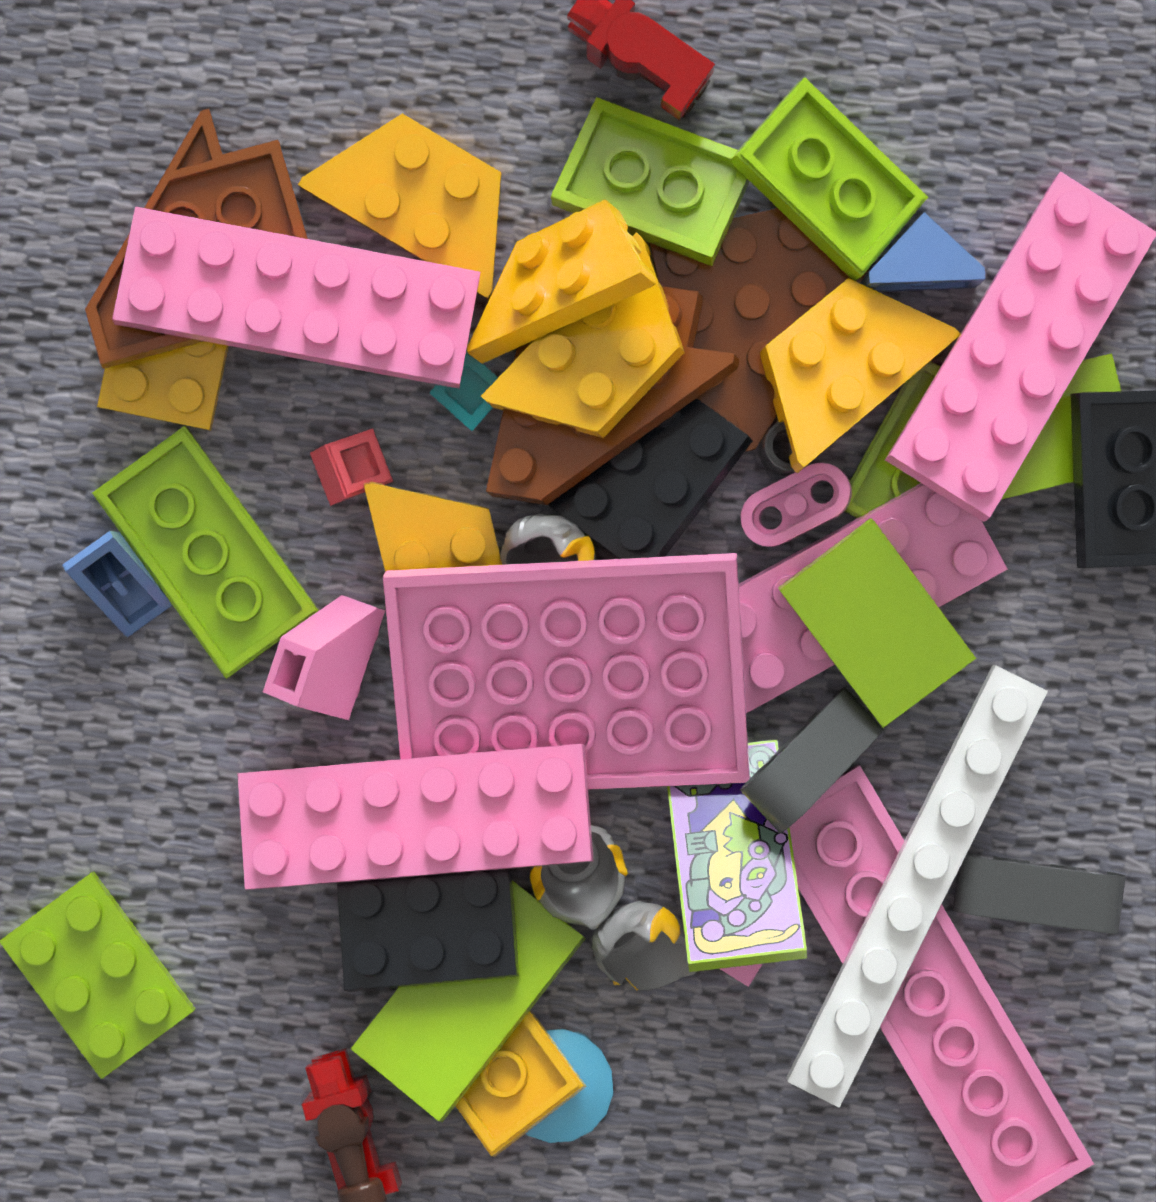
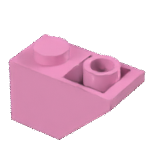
(325, 658)

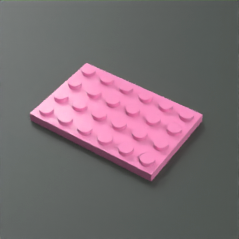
(576, 652)

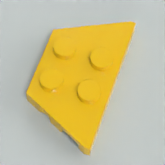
(417, 195)
(560, 279)
(845, 363)
(595, 366)
(430, 531)

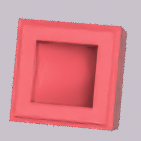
(349, 464)

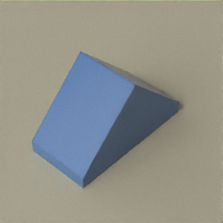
(925, 261)
(118, 582)

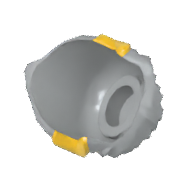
(546, 540)
(585, 890)
(641, 946)

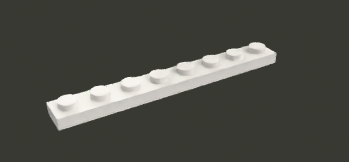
(916, 885)

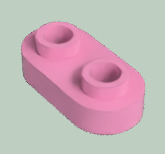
(796, 503)

